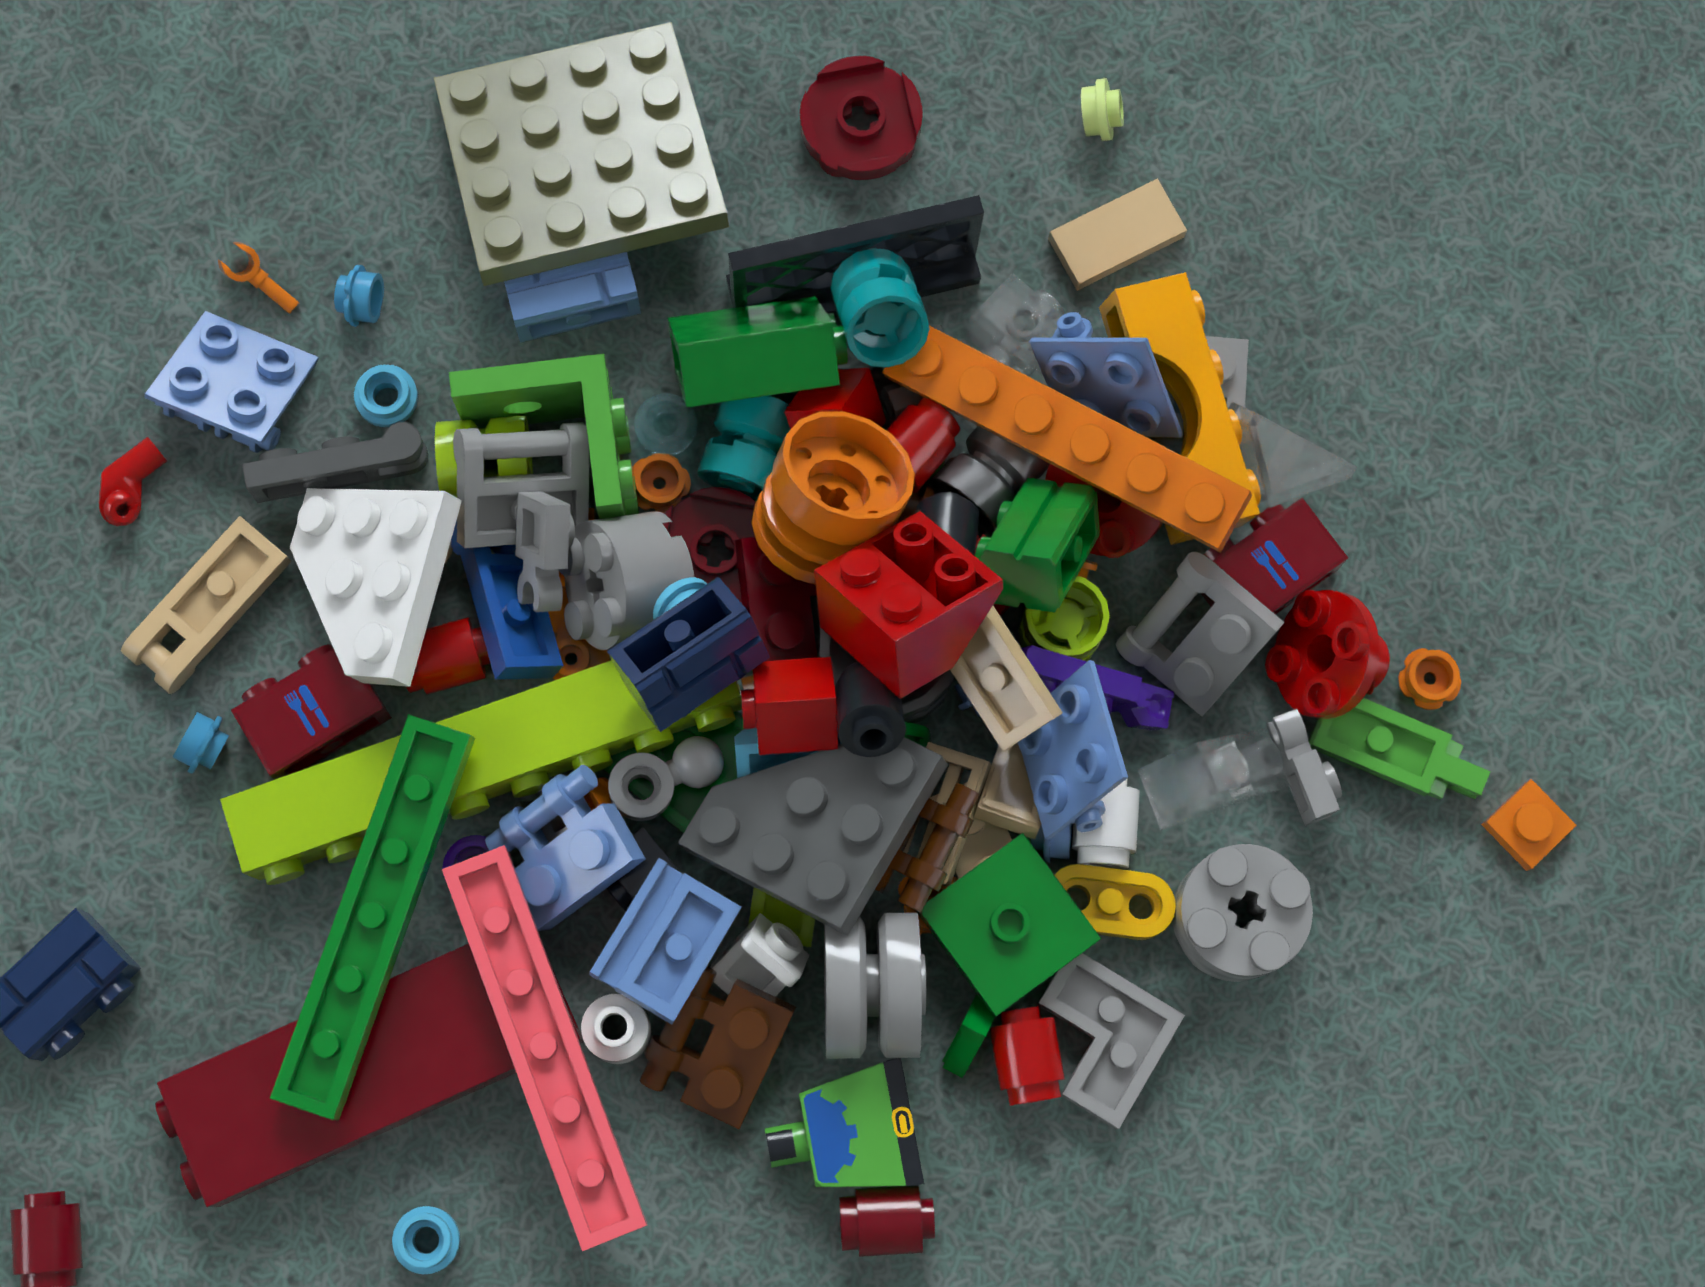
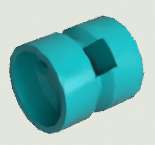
(879, 308)
(746, 446)

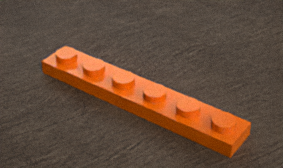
(1074, 438)

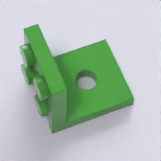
(553, 393)

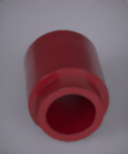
(886, 1221)
(46, 1241)

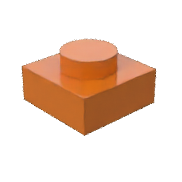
(1529, 825)

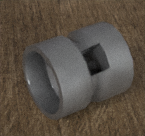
(988, 474)

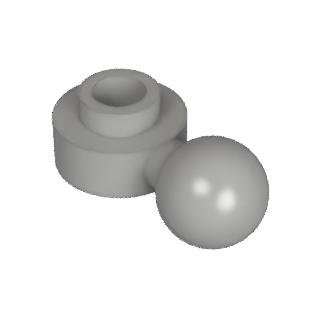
(694, 763)

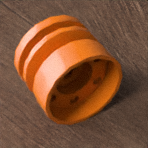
(830, 491)

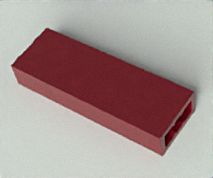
(424, 1051)

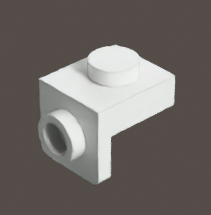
(762, 956)

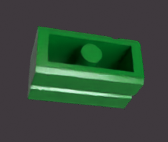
(1041, 542)

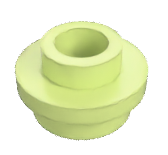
(1101, 109)

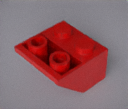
(906, 602)

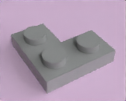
(1126, 1033)

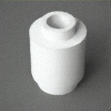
(1116, 837)
(623, 1049)

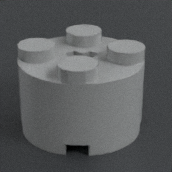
(618, 575)
(1275, 897)

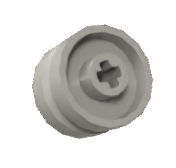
(875, 985)

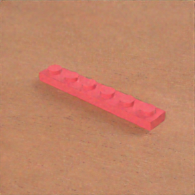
(544, 1048)

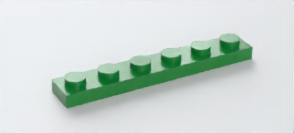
(372, 918)

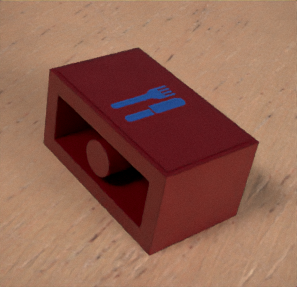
(1282, 555)
(307, 713)

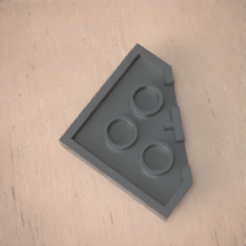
(816, 826)

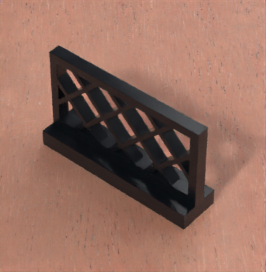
(933, 241)

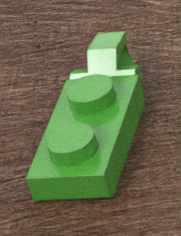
(1398, 751)

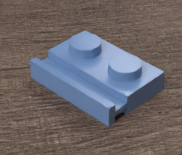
(665, 941)

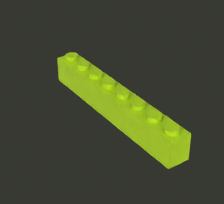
(514, 750)

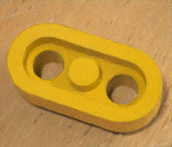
(1109, 898)

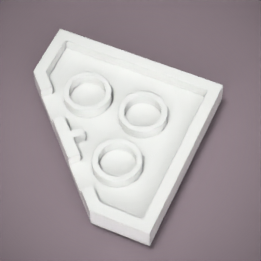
(374, 572)

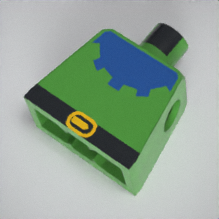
(853, 1131)

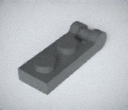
(337, 465)

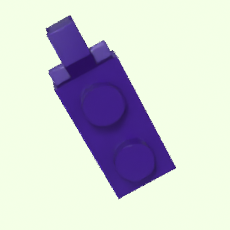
(1138, 703)

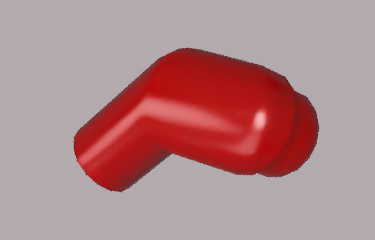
(122, 483)

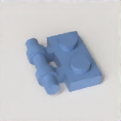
(578, 862)

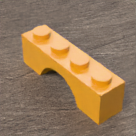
(1192, 373)

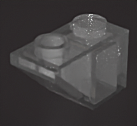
(1213, 777)

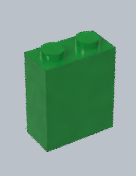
(756, 351)

